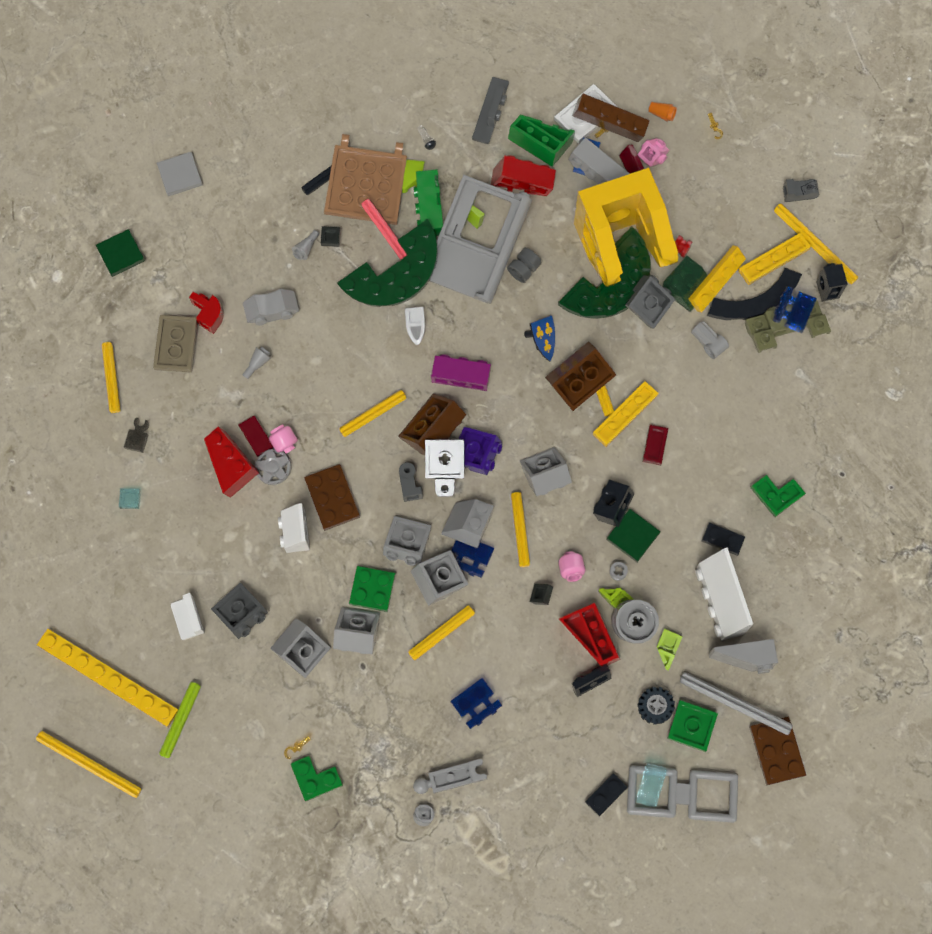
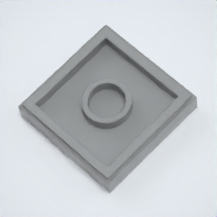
(179, 174)

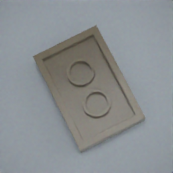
(175, 343)

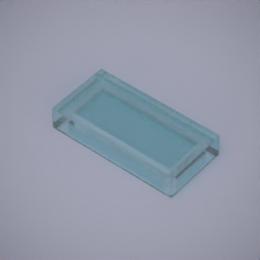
(651, 784)

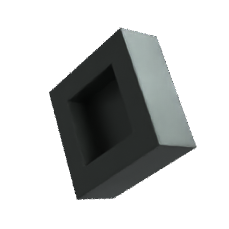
(330, 236)
(541, 594)

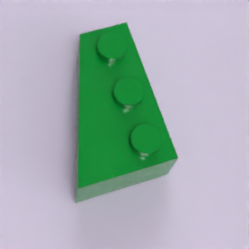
(540, 139)
(429, 199)

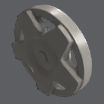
(273, 467)

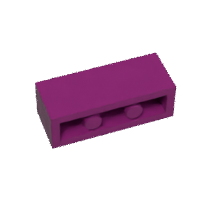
(461, 372)

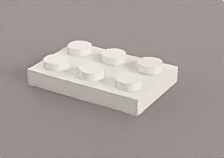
(581, 128)

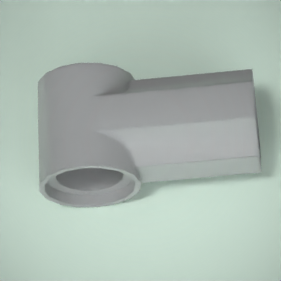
(712, 343)

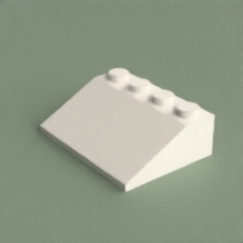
(724, 595)

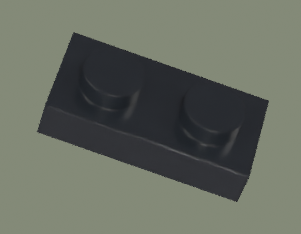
(723, 538)
(586, 683)
(606, 794)

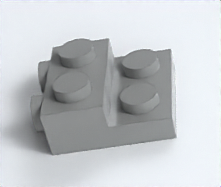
(406, 541)

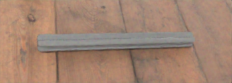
(736, 703)

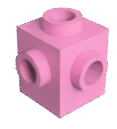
(653, 152)

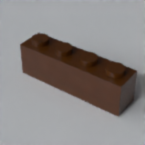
(610, 118)

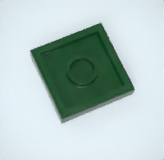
(120, 253)
(633, 535)

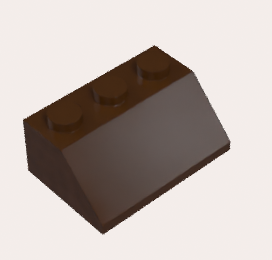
(580, 376)
(433, 421)

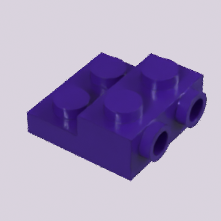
(480, 450)

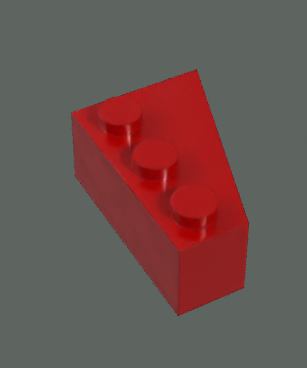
(523, 175)
(229, 462)
(592, 633)

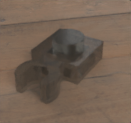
(137, 439)

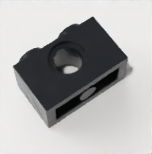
(831, 282)
(614, 513)

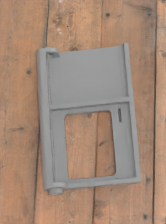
(470, 266)

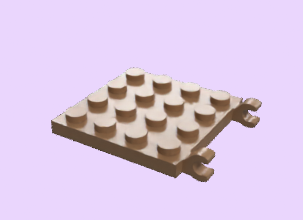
(365, 175)

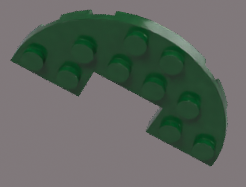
(402, 279)
(608, 301)

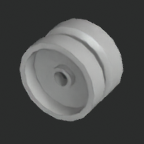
(646, 623)

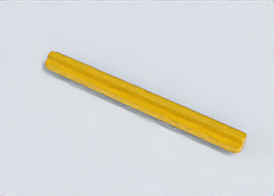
(813, 241)
(88, 764)

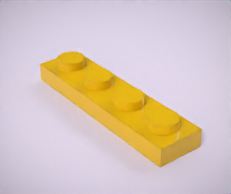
(774, 258)
(717, 278)
(625, 413)

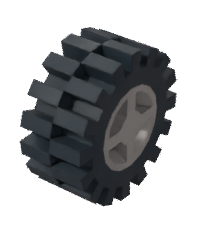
(657, 698)

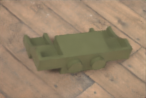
(764, 329)

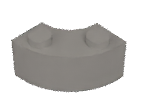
(270, 307)

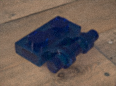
(800, 311)
(478, 555)
(471, 699)

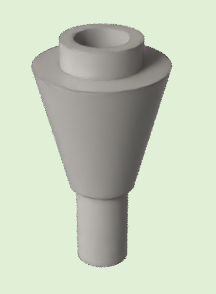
(303, 248)
(258, 359)

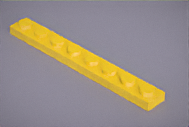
(108, 677)

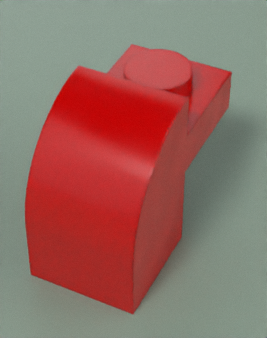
(211, 311)

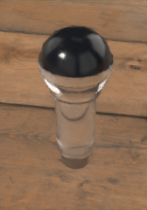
(429, 143)

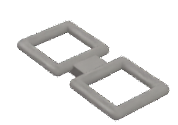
(684, 795)

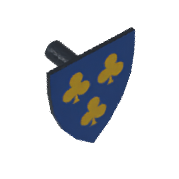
(543, 336)

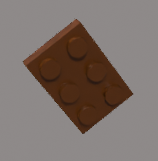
(332, 497)
(777, 753)

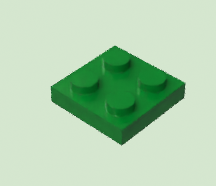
(372, 589)
(692, 726)

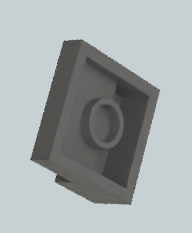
(650, 300)
(240, 611)

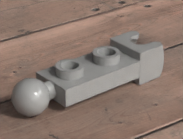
(450, 778)

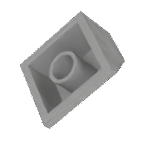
(546, 471)
(468, 521)
(439, 577)
(356, 630)
(300, 648)

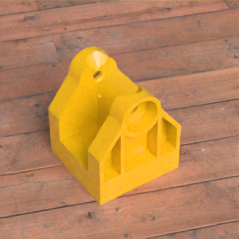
(617, 205)

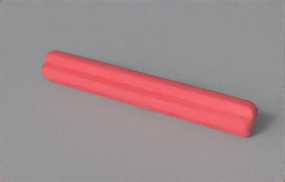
(383, 228)

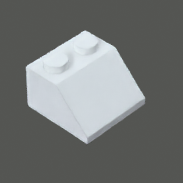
(294, 528)

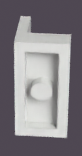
(187, 617)

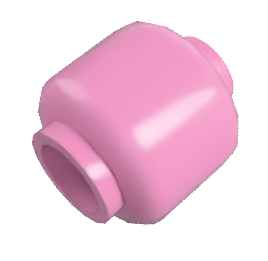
(283, 439)
(571, 566)

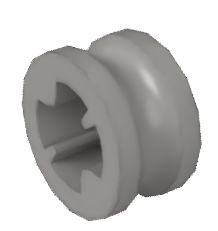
(624, 572)

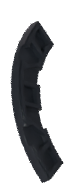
(755, 306)

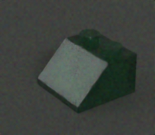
(685, 281)

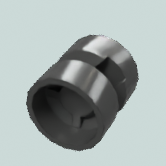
(525, 263)

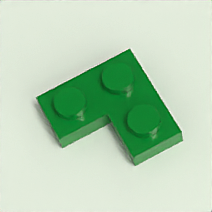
(777, 499)
(313, 784)

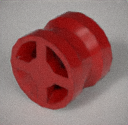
(683, 246)

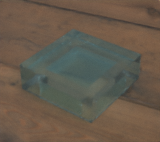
(129, 498)

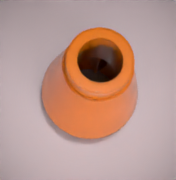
(662, 110)

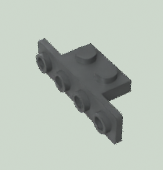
(491, 110)

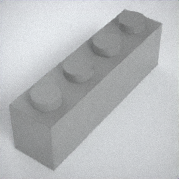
(595, 163)

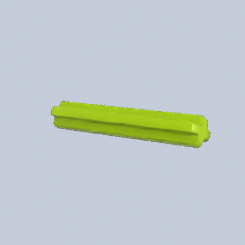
(179, 720)

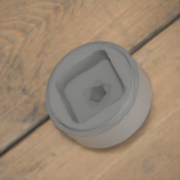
(423, 815)

